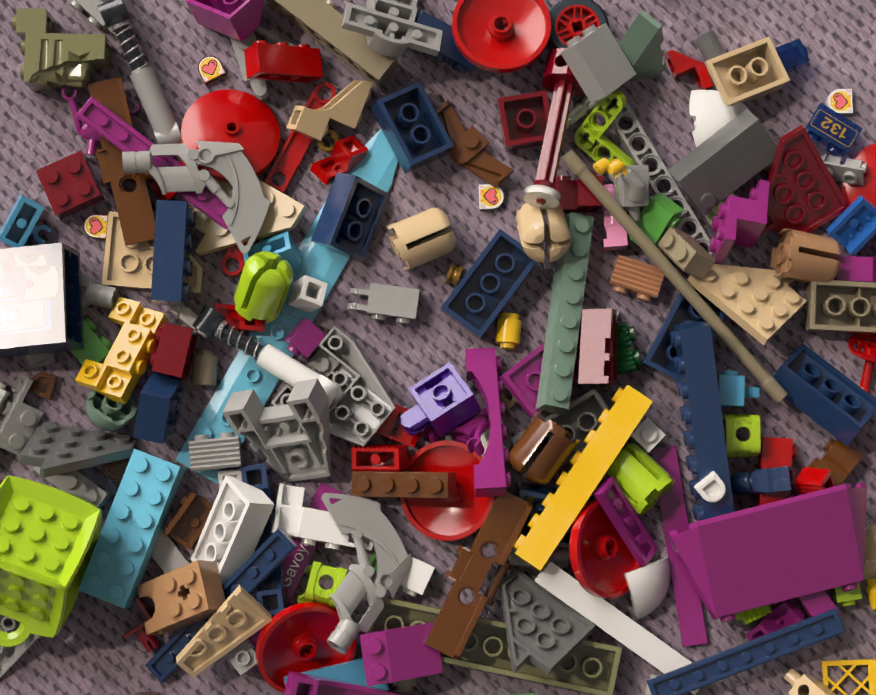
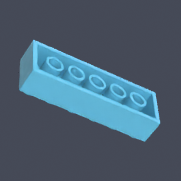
(132, 529)

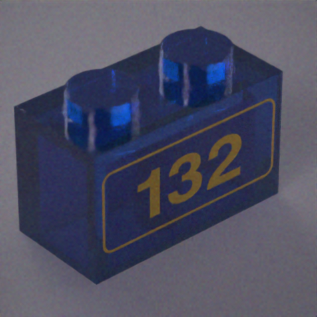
(832, 130)

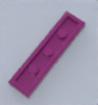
(626, 521)

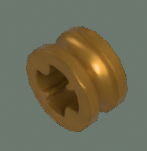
(321, 144)
(454, 275)

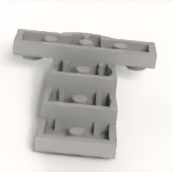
(391, 27)

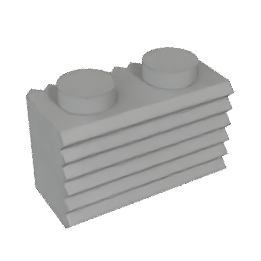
(216, 452)

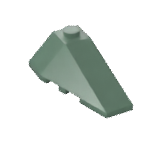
(643, 47)

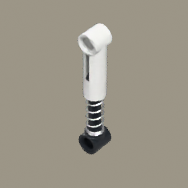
(267, 357)

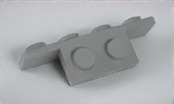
(18, 418)

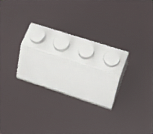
(233, 526)

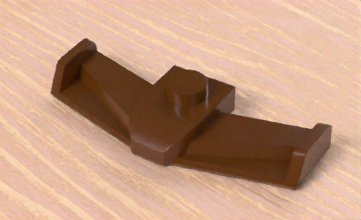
(470, 147)

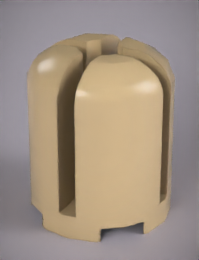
(418, 227)
(534, 232)

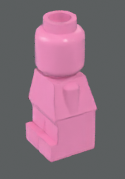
(615, 234)

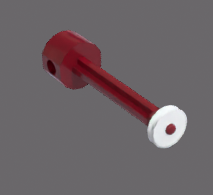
(563, 84)

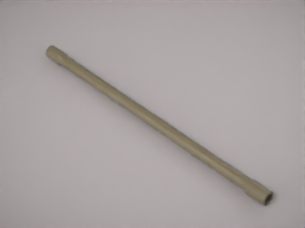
(580, 170)

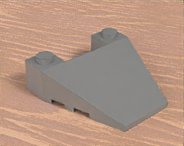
(288, 435)

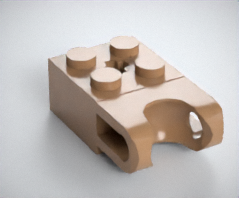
(183, 596)

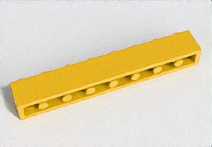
(583, 477)

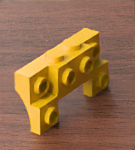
(129, 353)

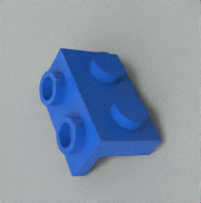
(855, 225)

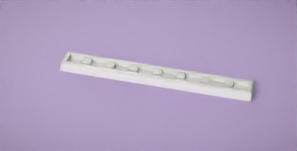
(610, 620)

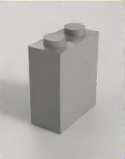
(597, 62)

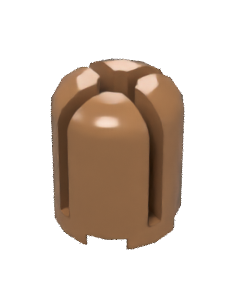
(805, 257)

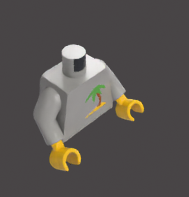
(630, 184)

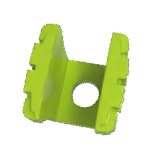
(738, 448)
(314, 592)

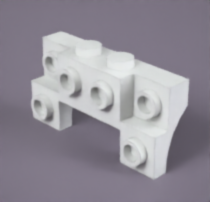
(308, 523)

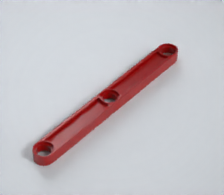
(287, 164)

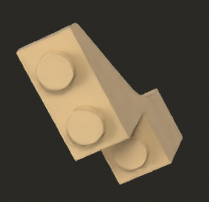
(342, 109)

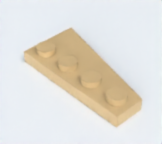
(227, 628)

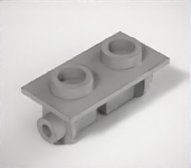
(851, 172)

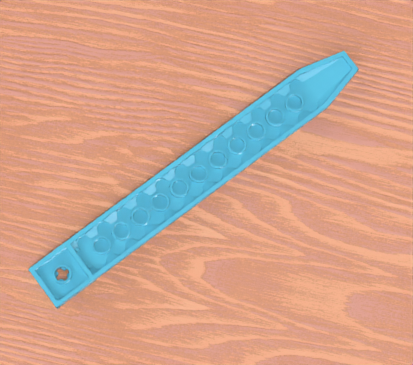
(319, 263)

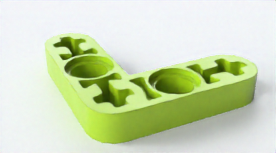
(596, 131)

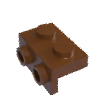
(189, 520)

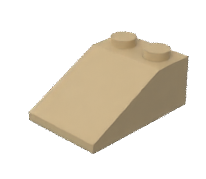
(748, 72)

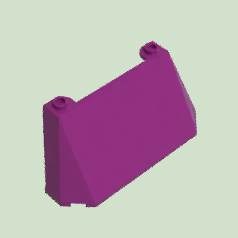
(776, 550)

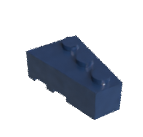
(448, 50)

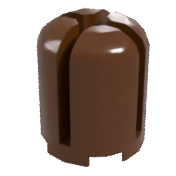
(532, 443)

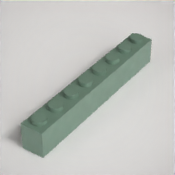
(565, 318)

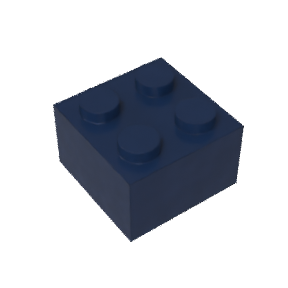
(158, 408)

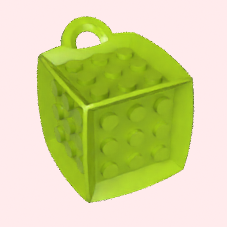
(42, 555)

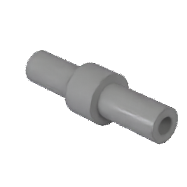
(271, 35)

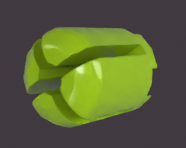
(263, 286)
(639, 477)

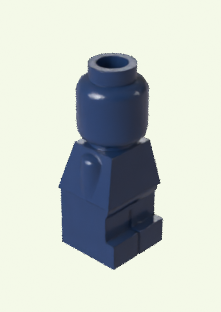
(763, 481)

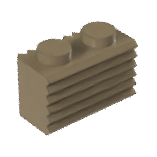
(686, 253)

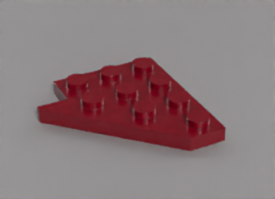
(801, 187)

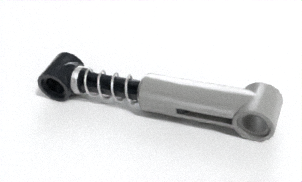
(143, 78)

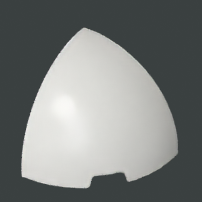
(710, 113)
(648, 586)

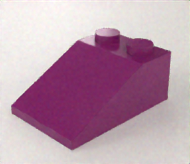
(399, 654)

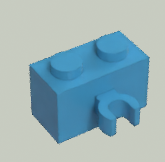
(22, 223)
(280, 244)
(733, 390)

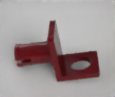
(139, 630)

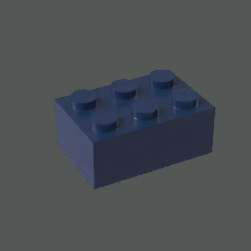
(412, 127)

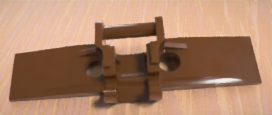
(133, 207)
(456, 618)

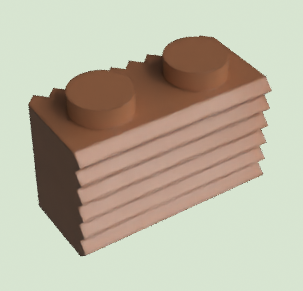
(636, 278)

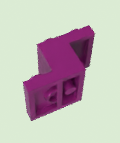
(739, 221)

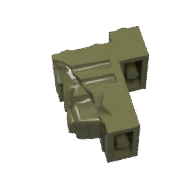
(57, 58)

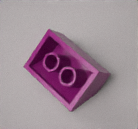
(228, 17)

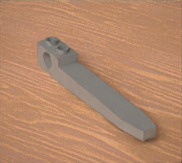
(170, 558)

